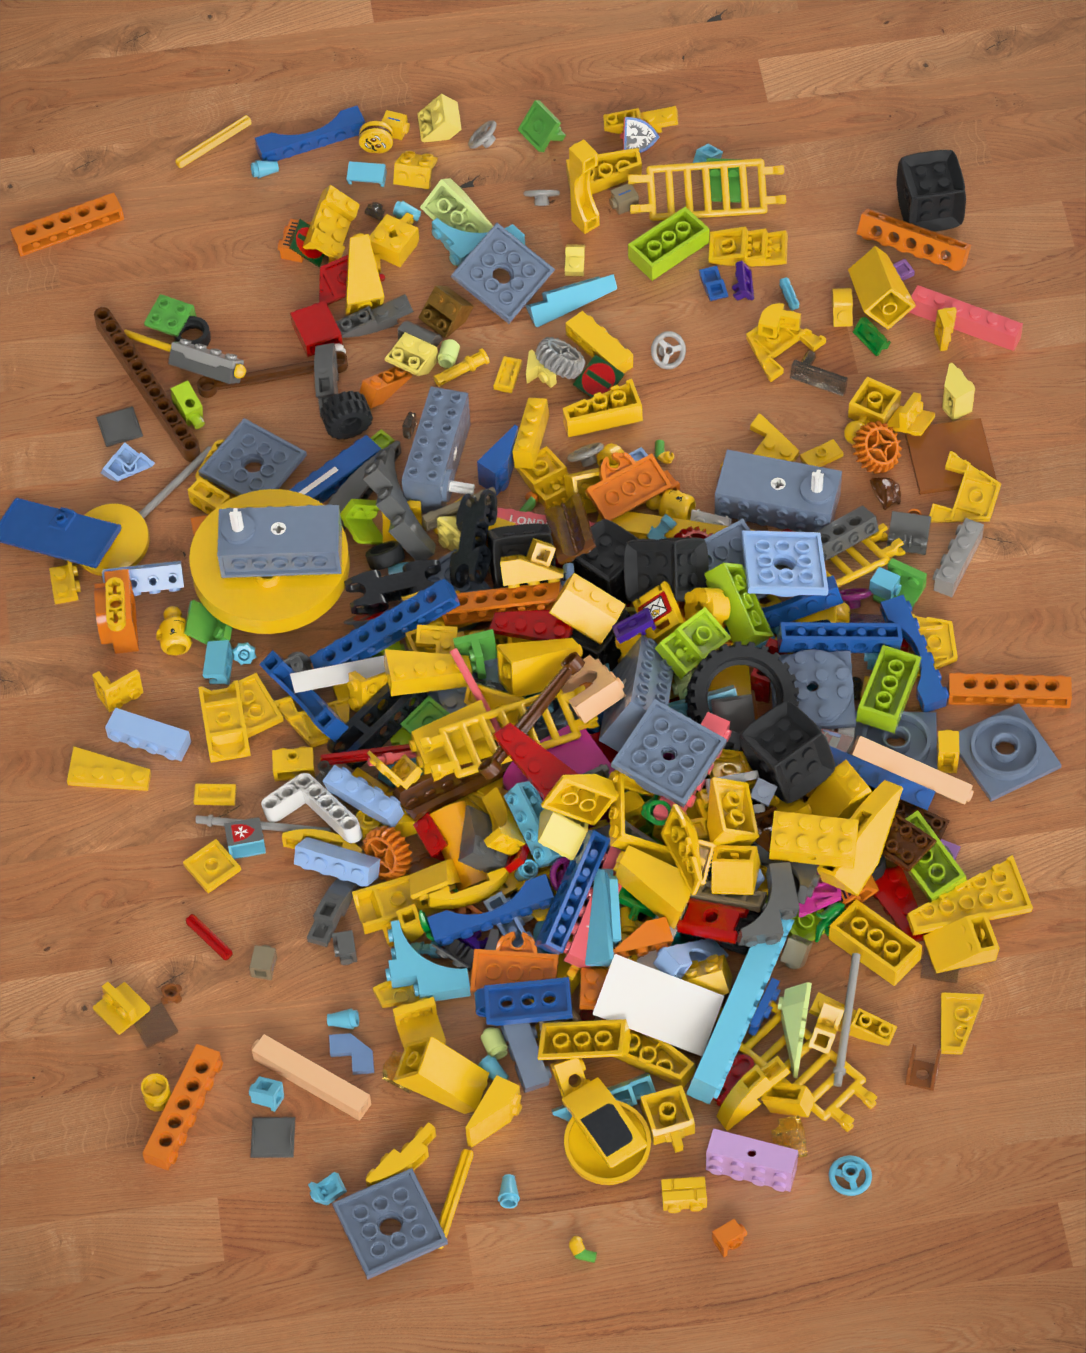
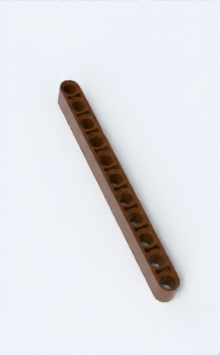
(147, 384)

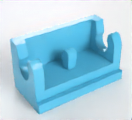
(366, 172)
(218, 662)

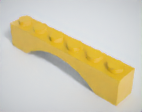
(583, 208)

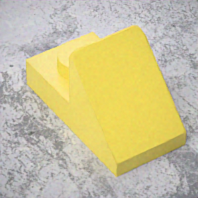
(574, 260)
(535, 370)

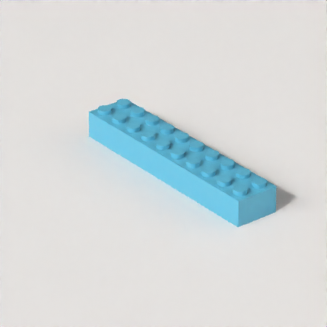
(735, 1019)

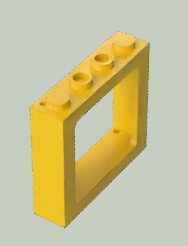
(617, 821)

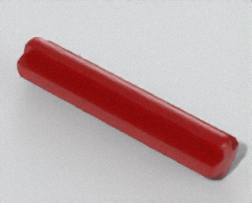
(209, 937)

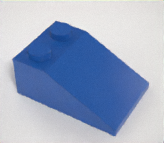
(498, 463)

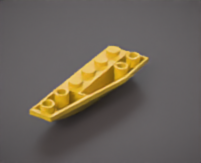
(874, 823)

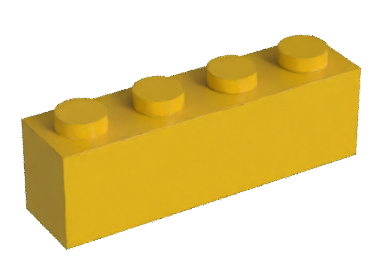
(597, 341)
(531, 433)

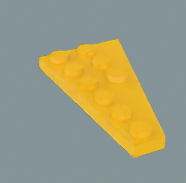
(996, 892)

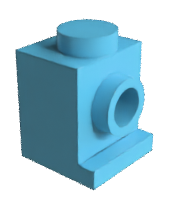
(267, 1093)

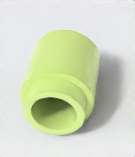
(448, 353)
(494, 1043)

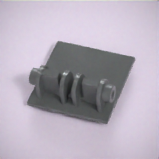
(911, 529)
(462, 957)

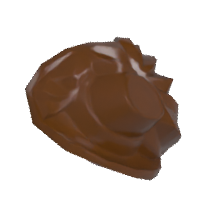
(886, 491)

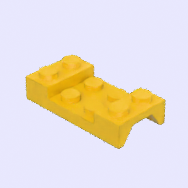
(331, 223)
(224, 723)
(379, 903)

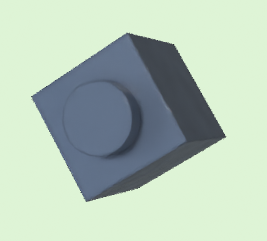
(763, 792)

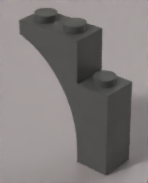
(804, 874)
(781, 903)

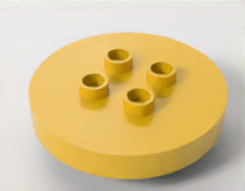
(263, 602)

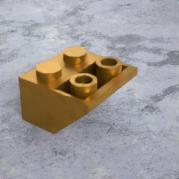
(445, 310)

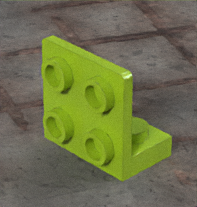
(358, 519)

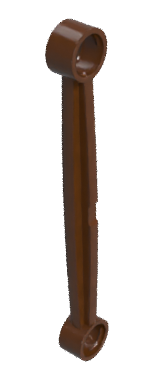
(266, 375)
(570, 665)

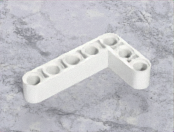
(308, 790)

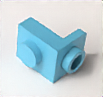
(327, 1190)

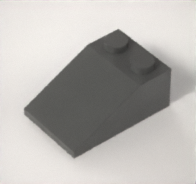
(473, 848)

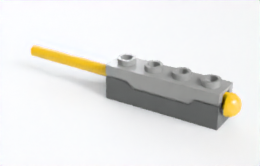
(198, 358)

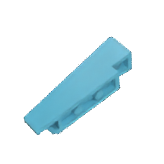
(568, 298)
(604, 920)
(626, 1092)

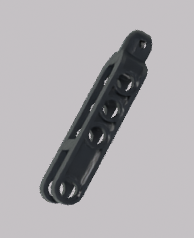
(367, 734)

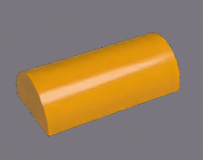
(450, 822)

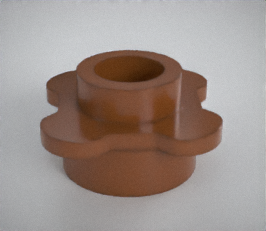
(171, 988)

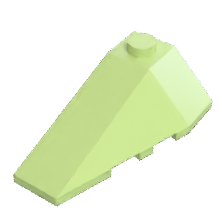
(455, 208)
(793, 1018)

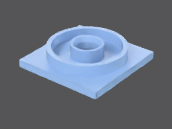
(793, 549)

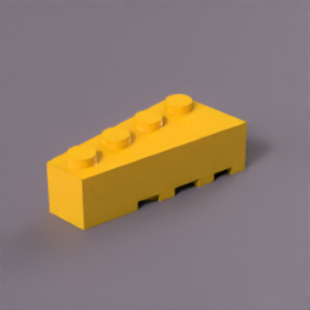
(612, 169)
(604, 411)
(422, 672)
(658, 1059)

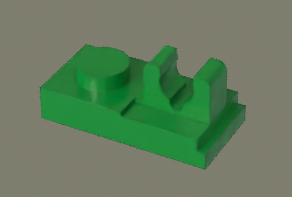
(871, 336)

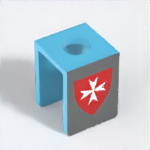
(245, 838)

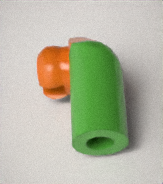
(532, 499)

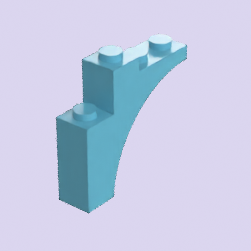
(462, 243)
(428, 978)

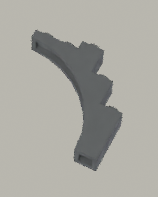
(404, 526)

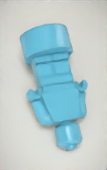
(665, 525)
(422, 948)

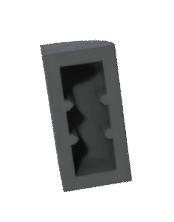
(419, 332)

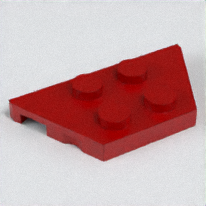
(333, 280)

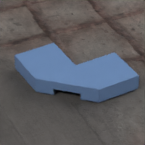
(350, 1046)

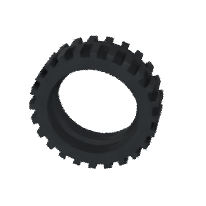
(738, 655)

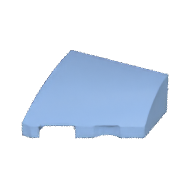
(126, 463)

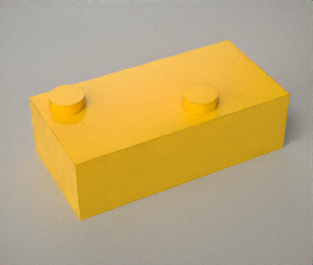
(878, 942)

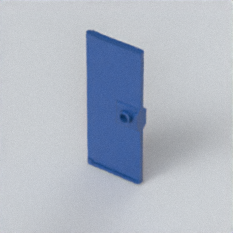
(57, 532)

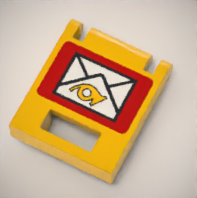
(662, 607)

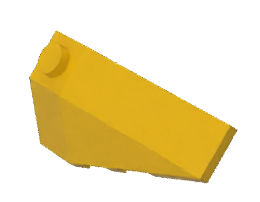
(683, 846)

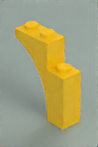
(505, 832)

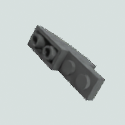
(371, 321)
(325, 372)
(329, 911)

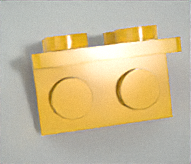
(911, 417)
(120, 1007)

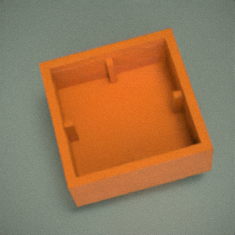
(127, 638)

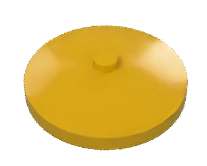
(130, 543)
(590, 1164)

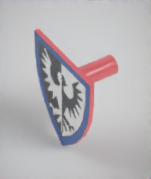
(638, 134)

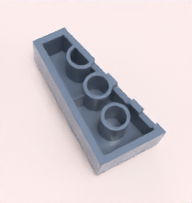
(524, 1051)

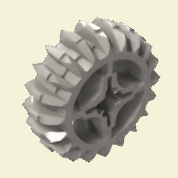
(560, 357)

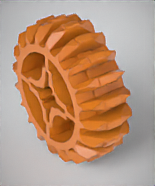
(879, 459)
(391, 849)

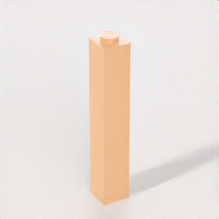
(912, 770)
(311, 1077)

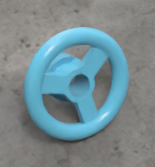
(850, 1166)

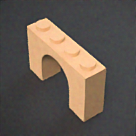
(600, 695)

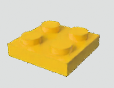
(212, 866)

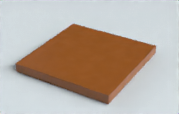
(931, 452)

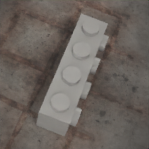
(958, 558)

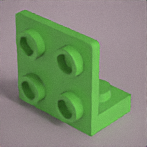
(715, 182)
(169, 315)
(911, 579)
(204, 626)

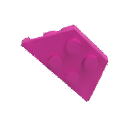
(823, 896)

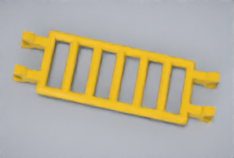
(705, 166)
(884, 557)
(453, 766)
(831, 1111)

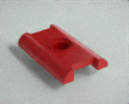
(699, 920)

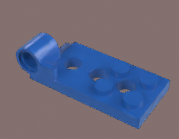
(489, 1001)

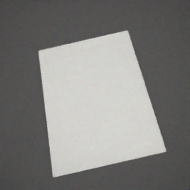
(658, 1004)

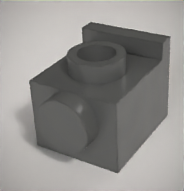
(344, 947)

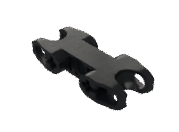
(472, 550)
(381, 590)

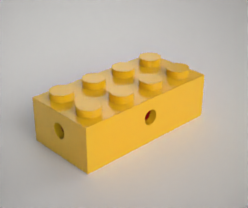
(813, 839)

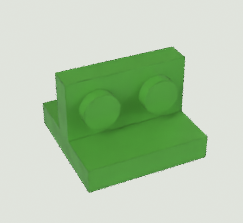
(541, 126)
(479, 648)
(424, 714)

